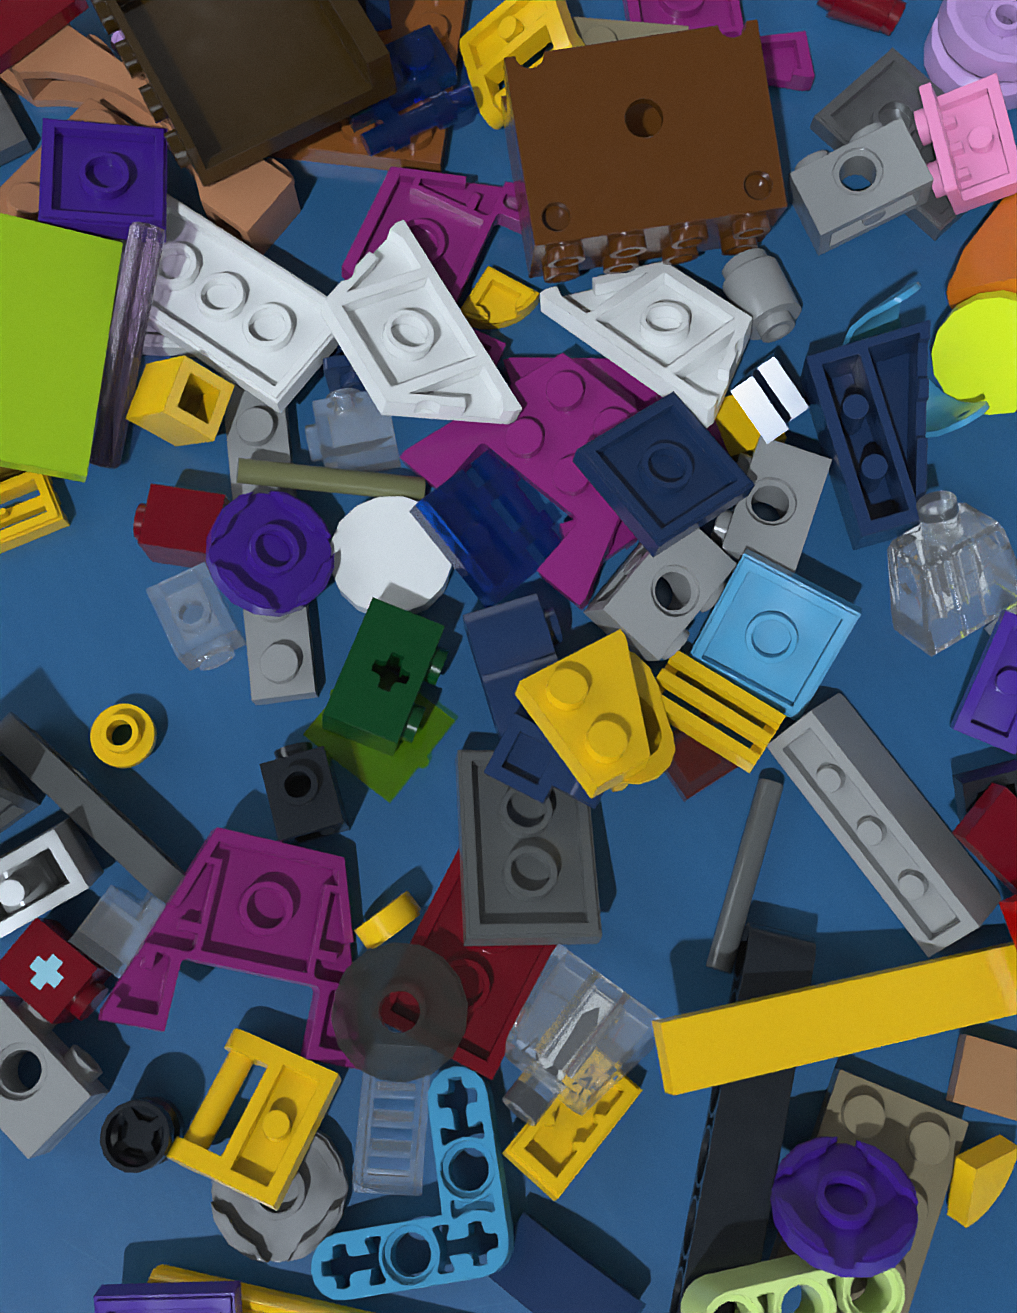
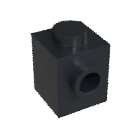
(304, 794)

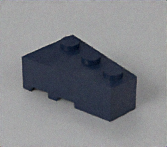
(872, 425)

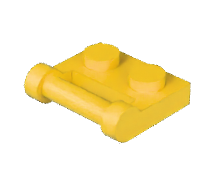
(511, 30)
(273, 1128)

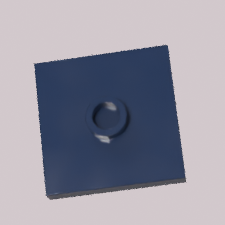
(663, 473)

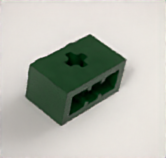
(385, 641)

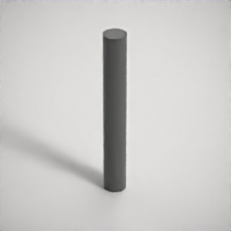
(744, 876)

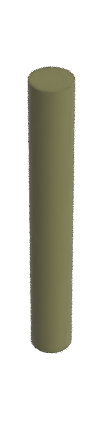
(328, 479)

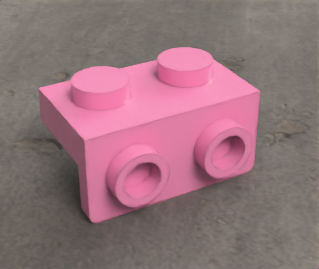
(970, 143)

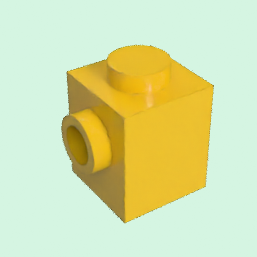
(180, 401)

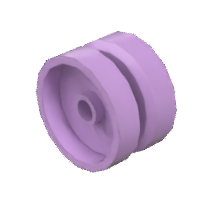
(974, 42)

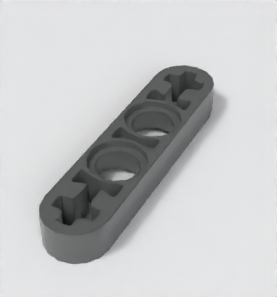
(89, 808)

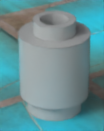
(762, 291)

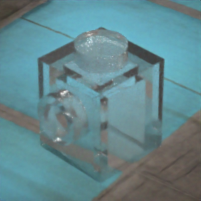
(352, 433)
(196, 619)
(117, 928)

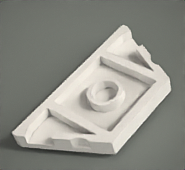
(659, 331)
(414, 340)

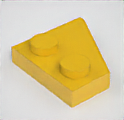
(591, 713)

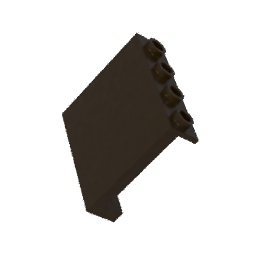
(247, 72)

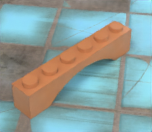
(70, 68)

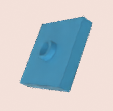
(774, 634)

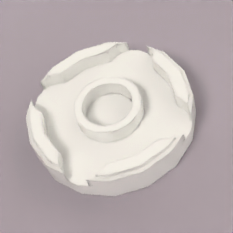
(387, 557)

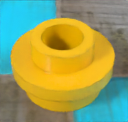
(136, 749)

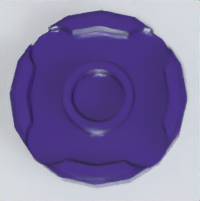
(269, 553)
(844, 1207)

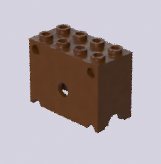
(642, 151)

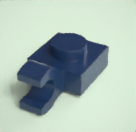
(532, 765)

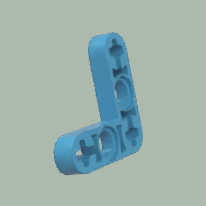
(458, 1207)

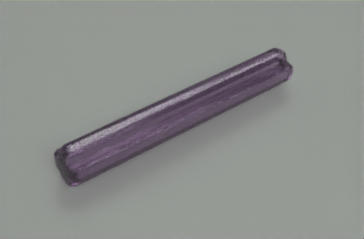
(126, 342)

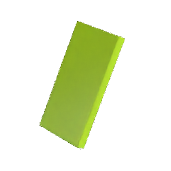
(52, 343)

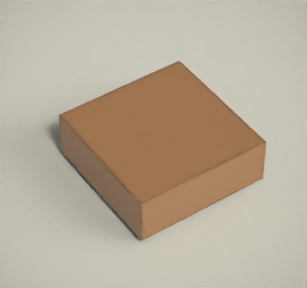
(984, 1077)

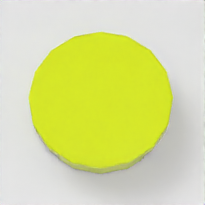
(978, 351)

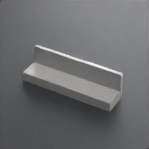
(885, 825)

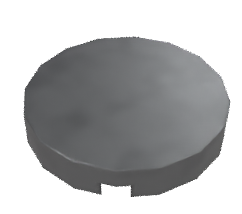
(304, 1218)

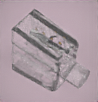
(949, 573)
(574, 1039)

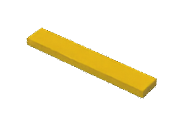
(835, 1018)

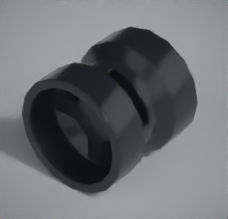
(128, 1139)

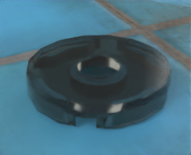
(359, 1020)

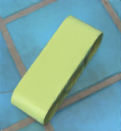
(763, 1286)

